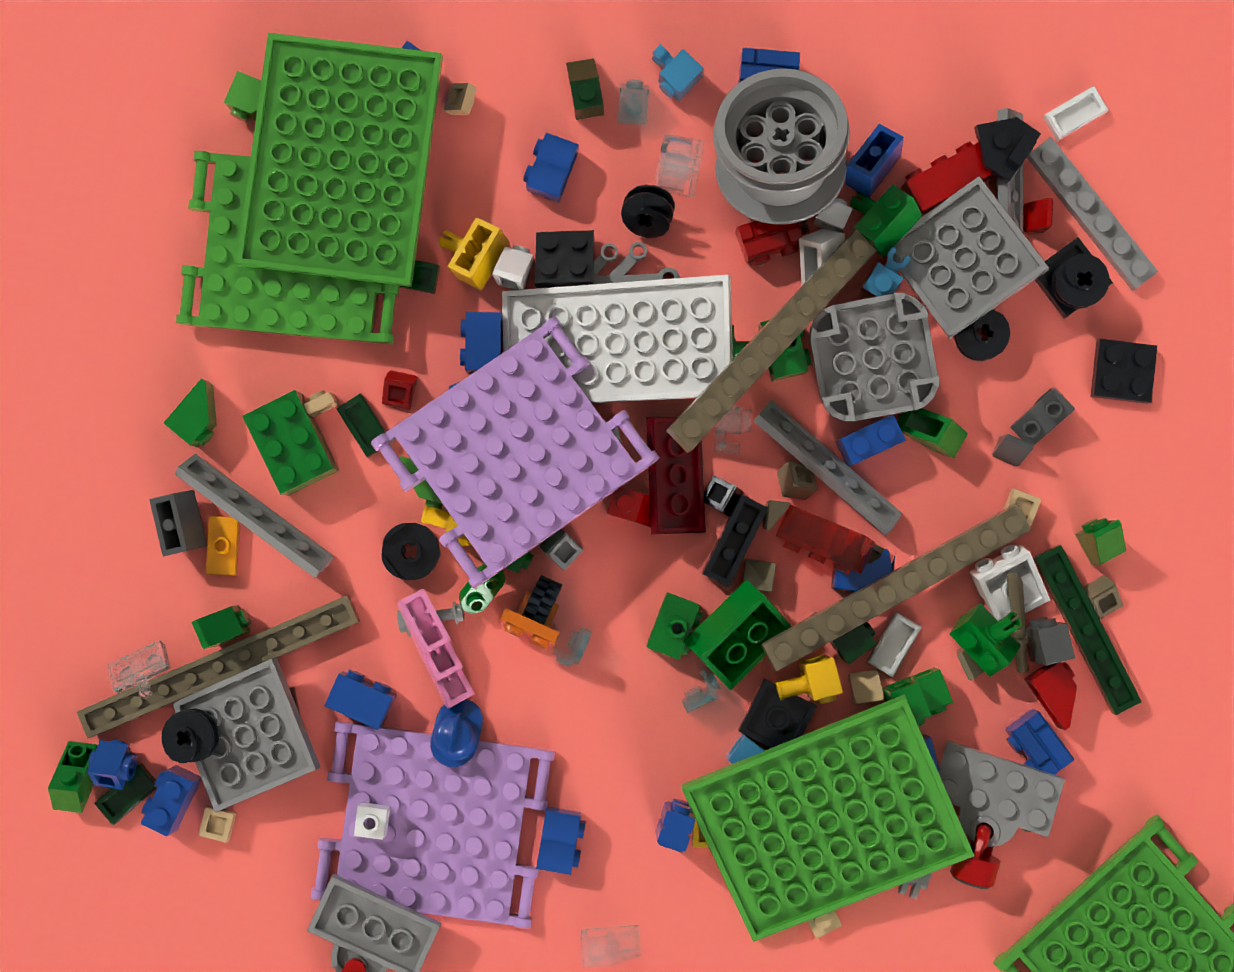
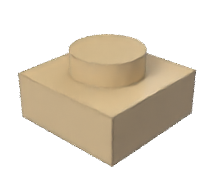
(460, 99)
(320, 403)
(1027, 503)
(217, 824)
(824, 924)

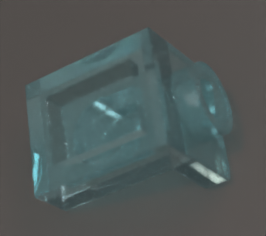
(633, 102)
(578, 643)
(698, 697)

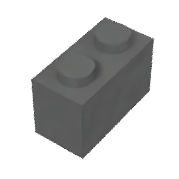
(178, 522)
(1048, 641)

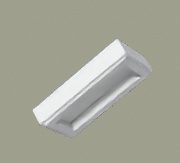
(1075, 113)
(893, 644)

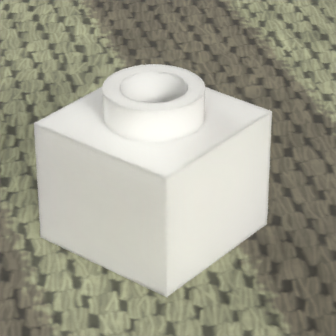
(834, 216)
(379, 813)

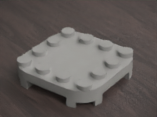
(874, 357)

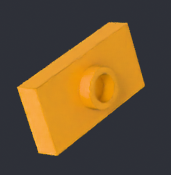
(222, 546)

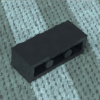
(734, 540)

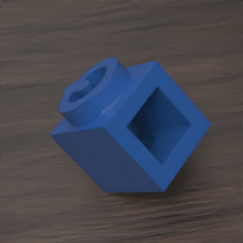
(112, 764)

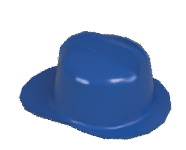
(456, 733)

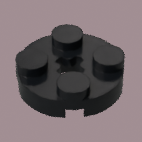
(427, 552)

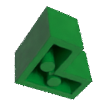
(924, 691)

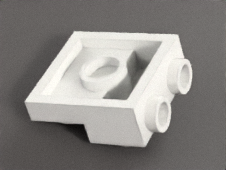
(992, 585)

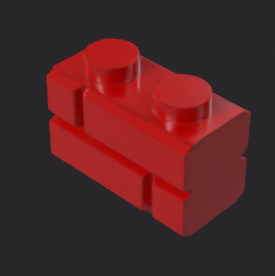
(763, 240)

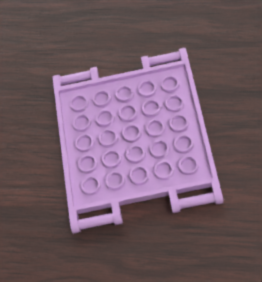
(515, 452)
(448, 827)

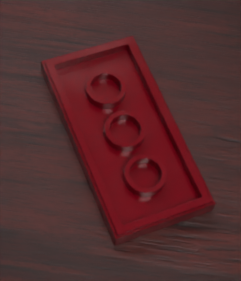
(674, 482)

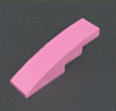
(435, 648)

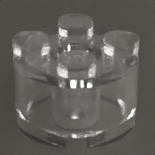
(679, 164)

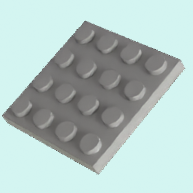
(967, 257)
(259, 735)

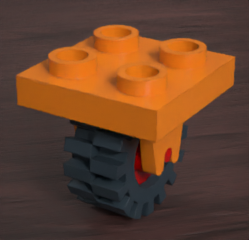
(535, 614)

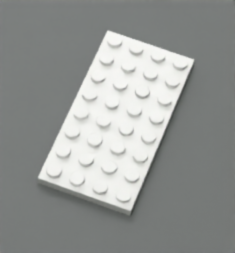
(638, 335)

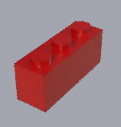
(945, 177)

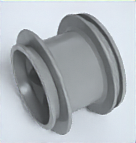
(780, 122)

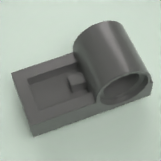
(1043, 416)

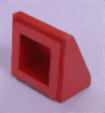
(1038, 215)
(399, 389)

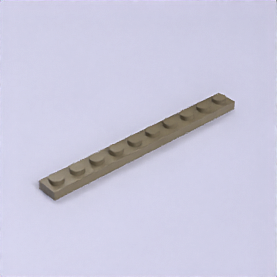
(770, 341)
(895, 587)
(219, 666)

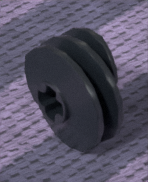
(648, 211)
(1095, 282)
(998, 334)
(190, 736)

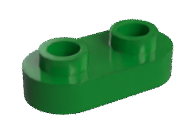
(479, 598)

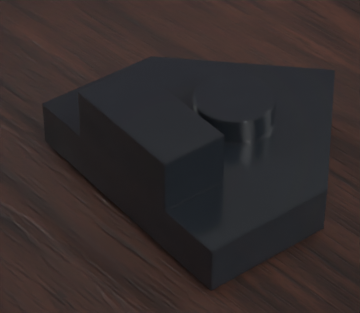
(1005, 145)

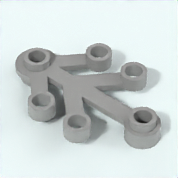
(619, 273)

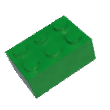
(290, 443)
(734, 633)

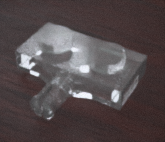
(139, 668)

